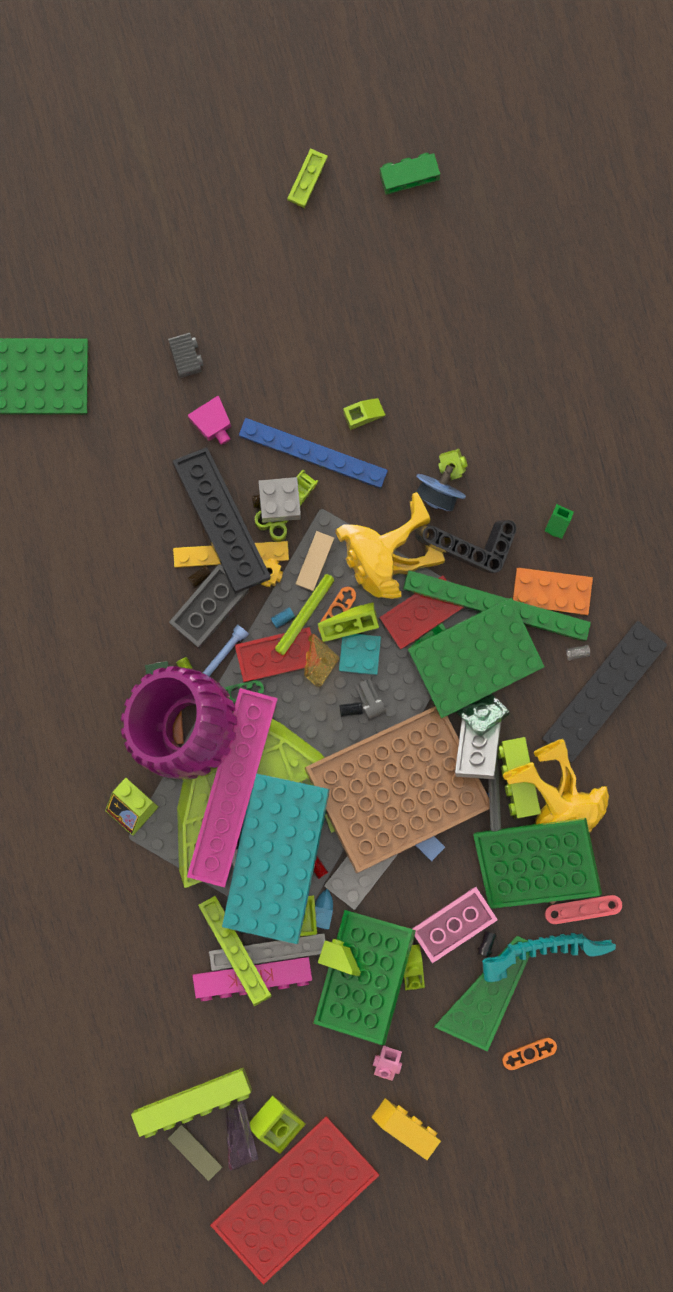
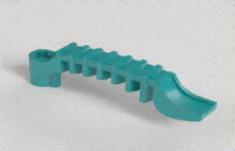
(495, 967)

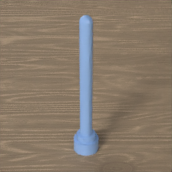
(238, 634)

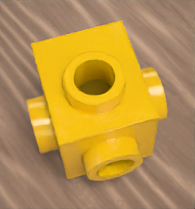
(277, 574)

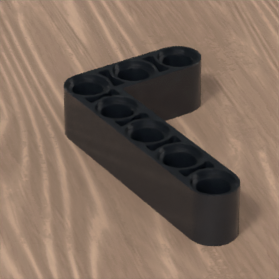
(467, 552)

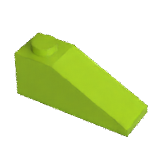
(349, 622)

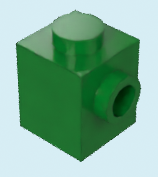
(559, 521)

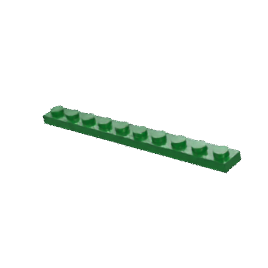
(480, 601)

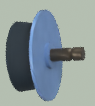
(437, 492)

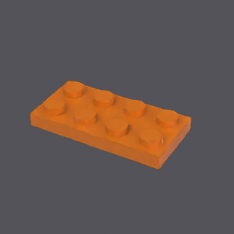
(553, 591)

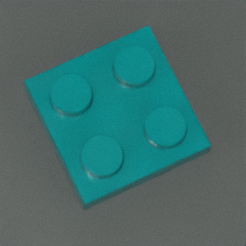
(360, 654)

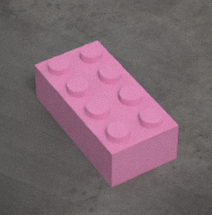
(454, 924)

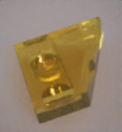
(319, 661)

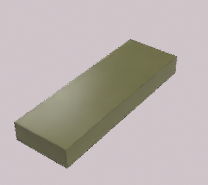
(195, 1152)

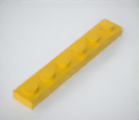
(206, 555)

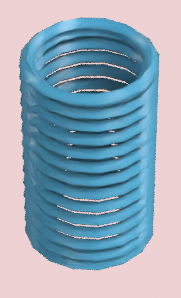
(283, 618)

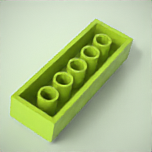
(191, 1102)

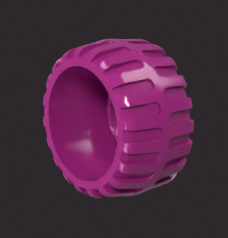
(151, 719)

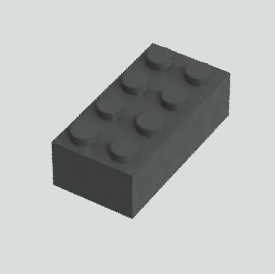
(207, 608)

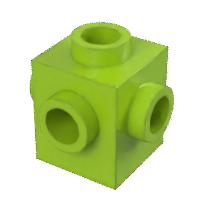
(455, 458)

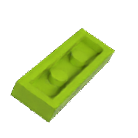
(307, 178)

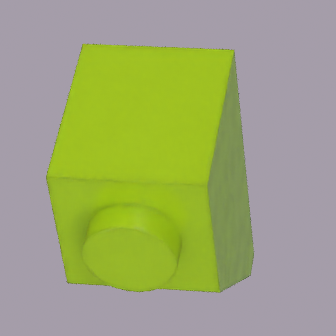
(338, 957)

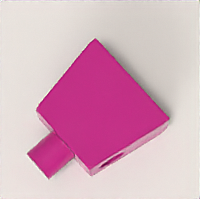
(212, 420)

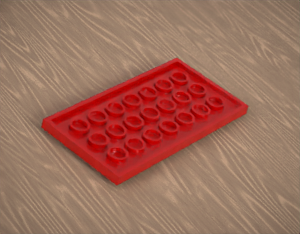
(294, 1200)

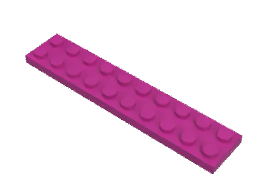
(232, 789)

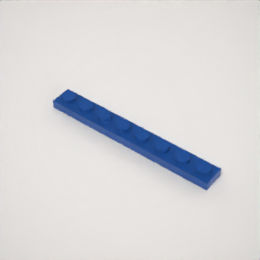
(313, 453)

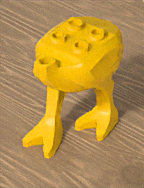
(374, 557)
(564, 801)

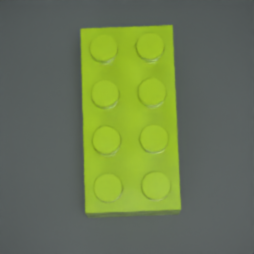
(522, 795)

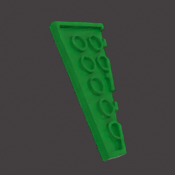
(482, 1006)

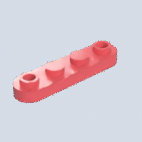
(583, 909)

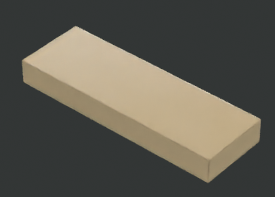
(314, 561)

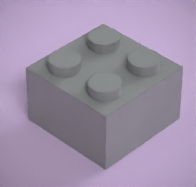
(279, 500)

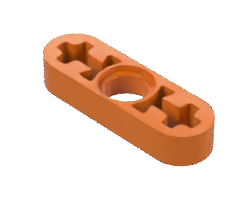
(340, 596)
(545, 1053)

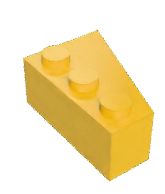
(406, 1129)

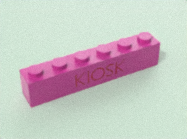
(272, 973)

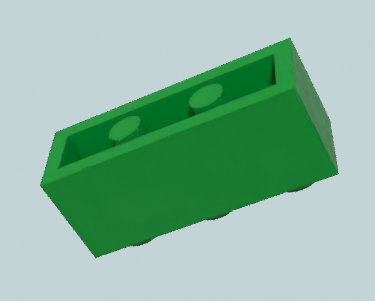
(409, 173)

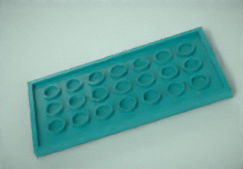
(276, 858)

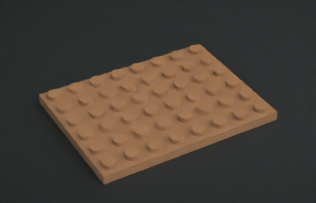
(397, 789)

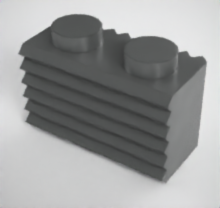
(185, 355)

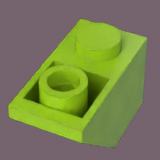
(363, 413)
(414, 970)

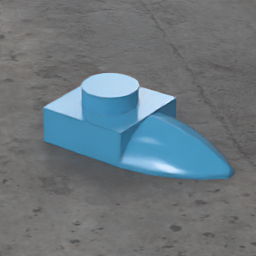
(324, 909)

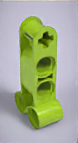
(305, 487)

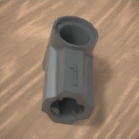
(371, 702)

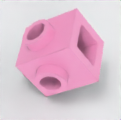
(387, 1063)

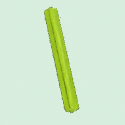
(304, 614)

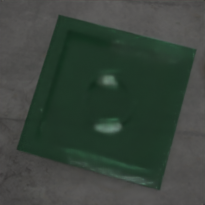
(483, 714)

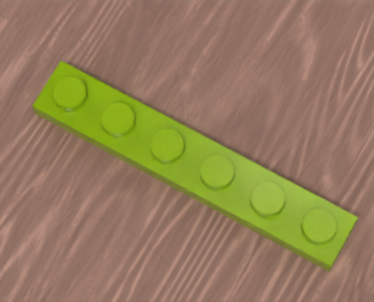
(235, 952)

